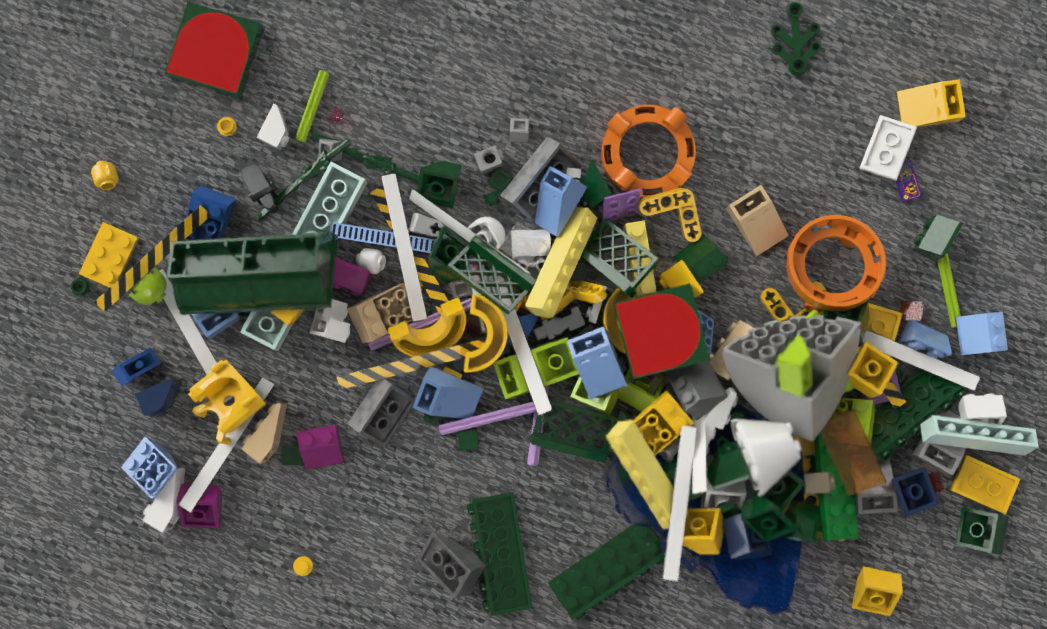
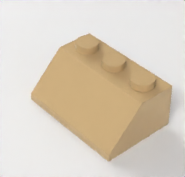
(716, 360)

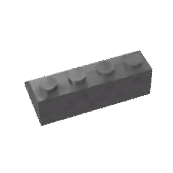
(524, 188)

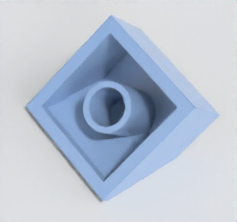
(981, 333)

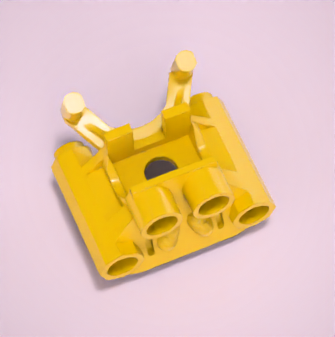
(217, 386)

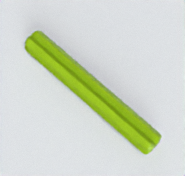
(312, 106)
(949, 290)

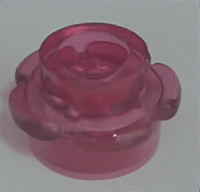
(335, 115)

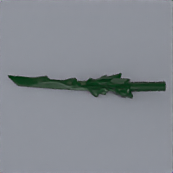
(373, 161)
(309, 172)

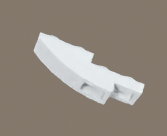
(719, 416)

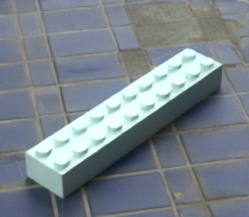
(330, 203)

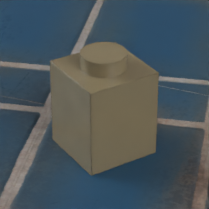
(819, 483)

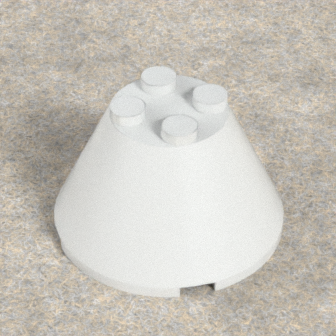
(766, 449)

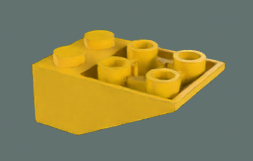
(932, 104)
(662, 422)

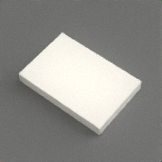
(888, 148)

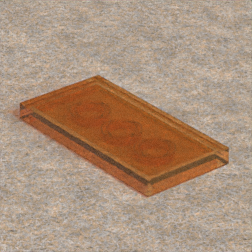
(852, 453)

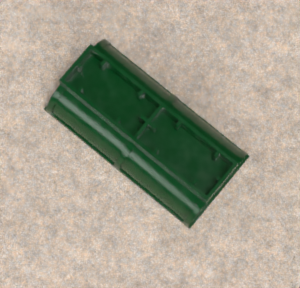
(253, 273)

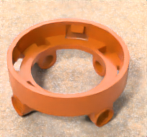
(674, 122)
(850, 234)

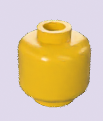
(104, 175)

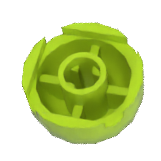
(150, 288)

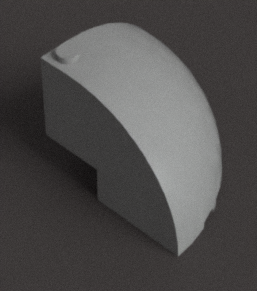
(755, 370)

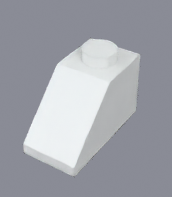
(274, 129)

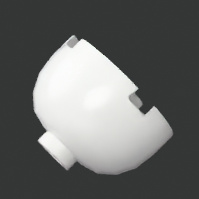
(489, 230)

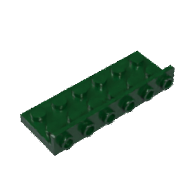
(924, 397)
(501, 551)
(607, 570)

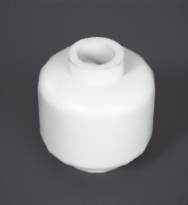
(371, 260)

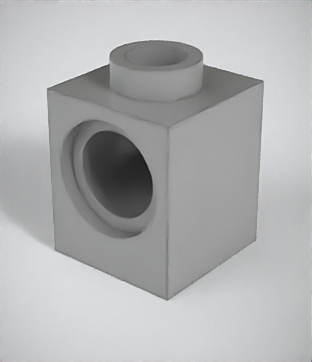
(486, 167)

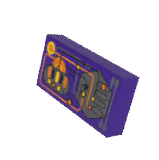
(907, 183)

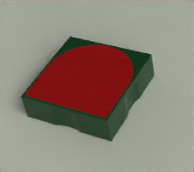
(214, 50)
(662, 331)

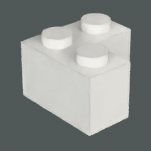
(329, 322)
(984, 408)

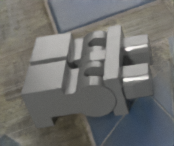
(557, 326)

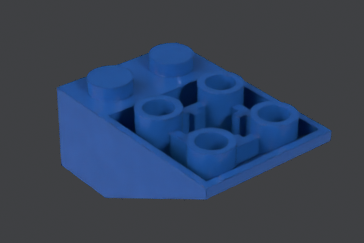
(218, 206)

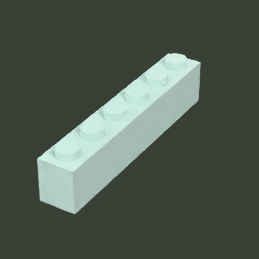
(979, 435)

